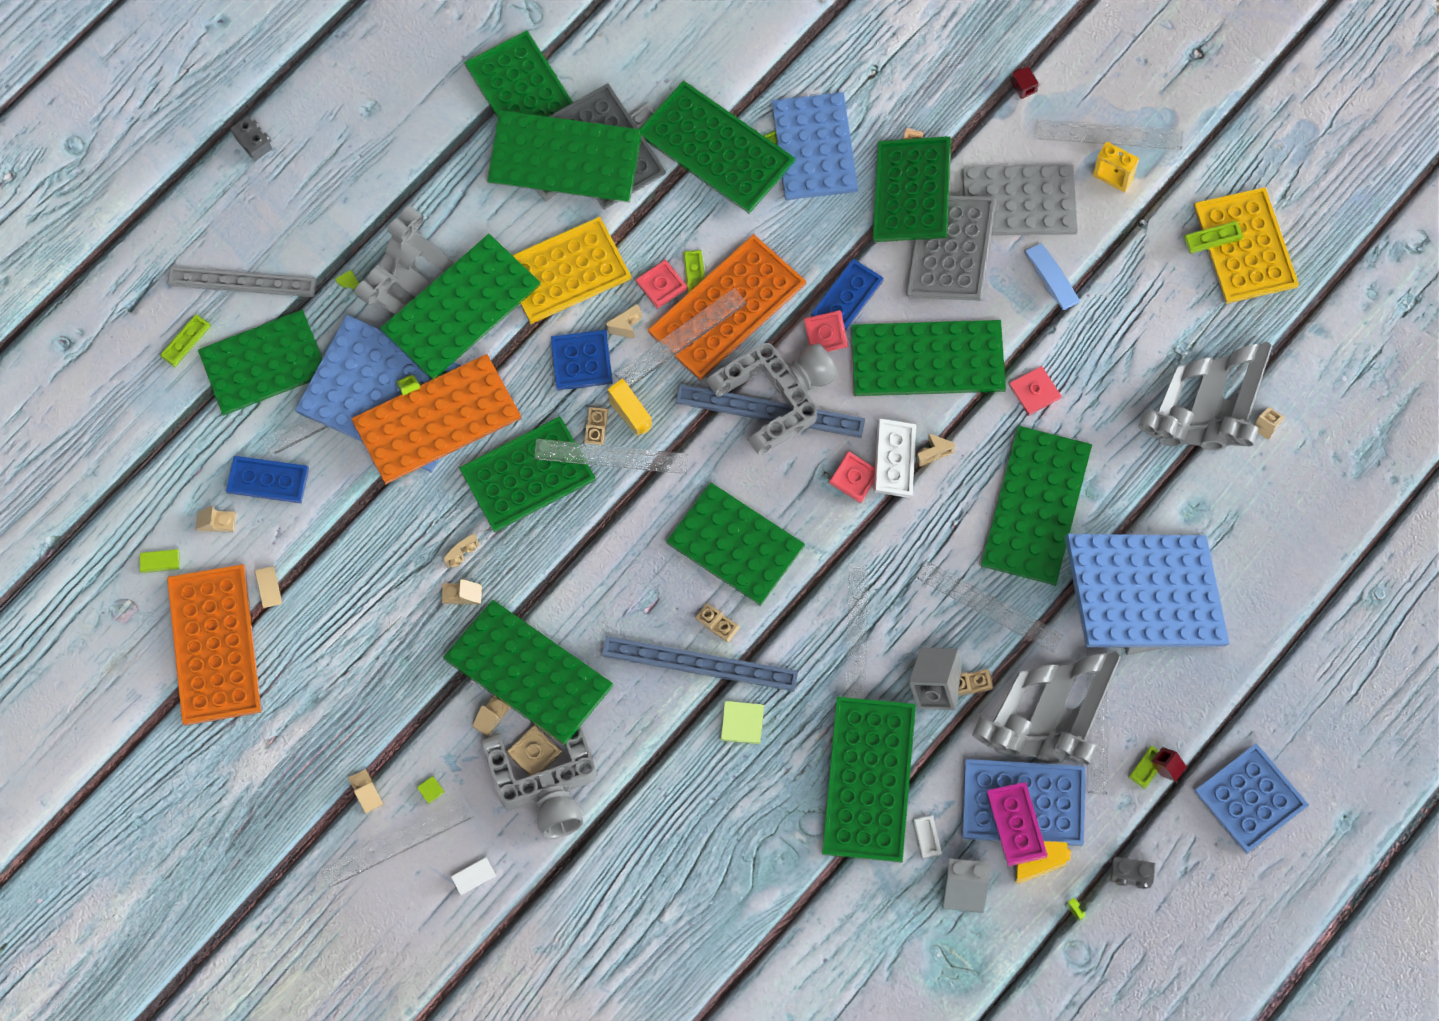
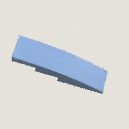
(1052, 276)

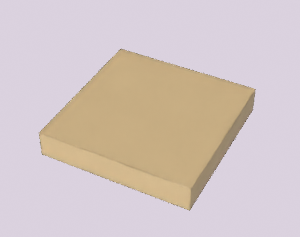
(534, 751)

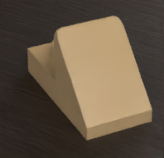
(621, 324)
(1268, 422)
(939, 449)
(215, 521)
(462, 593)
(490, 716)
(365, 791)

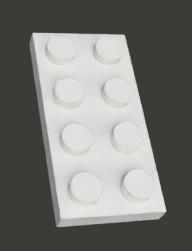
(894, 458)

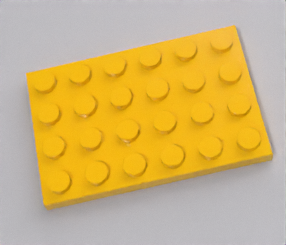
(1257, 262)
(572, 269)

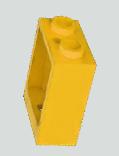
(1115, 168)

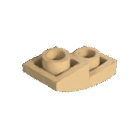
(596, 426)
(455, 555)
(268, 587)
(717, 623)
(975, 682)

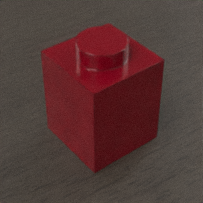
(1024, 82)
(1169, 764)

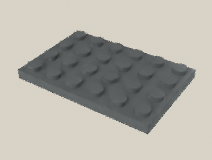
(605, 108)

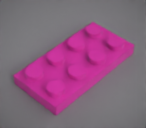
(1016, 824)

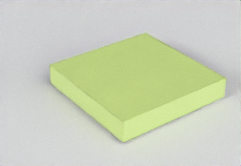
(742, 722)

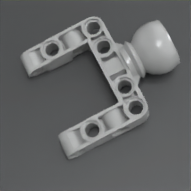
(793, 380)
(557, 812)

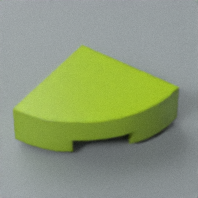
(347, 280)
(1073, 906)

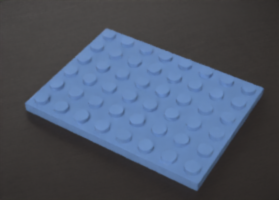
(357, 376)
(1146, 590)

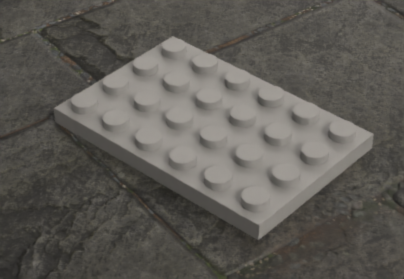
(1027, 197)
(956, 264)

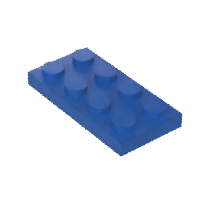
(850, 292)
(267, 479)

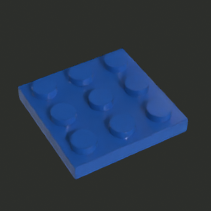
(581, 360)

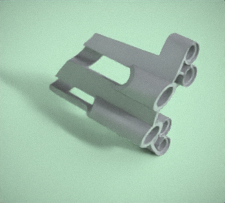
(396, 278)
(1211, 419)
(1052, 730)

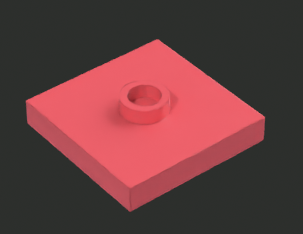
(661, 284)
(827, 330)
(1035, 390)
(853, 477)

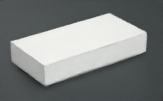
(927, 837)
(473, 876)

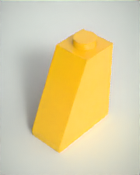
(629, 407)
(1056, 858)

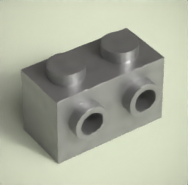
(251, 138)
(1132, 872)

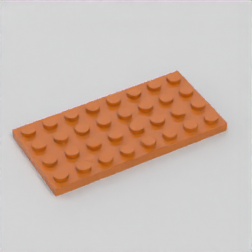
(758, 277)
(436, 419)
(214, 645)

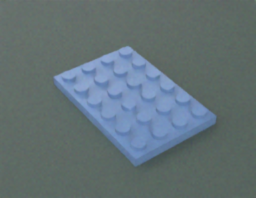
(820, 140)
(1053, 789)

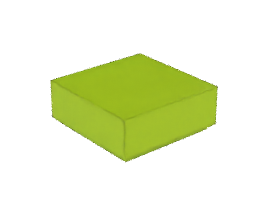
(408, 385)
(430, 790)

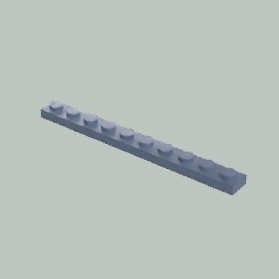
(766, 410)
(700, 663)

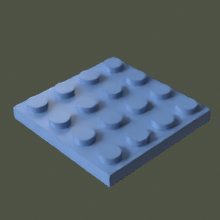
(1251, 798)

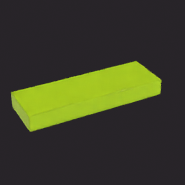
(1213, 237)
(694, 268)
(185, 340)

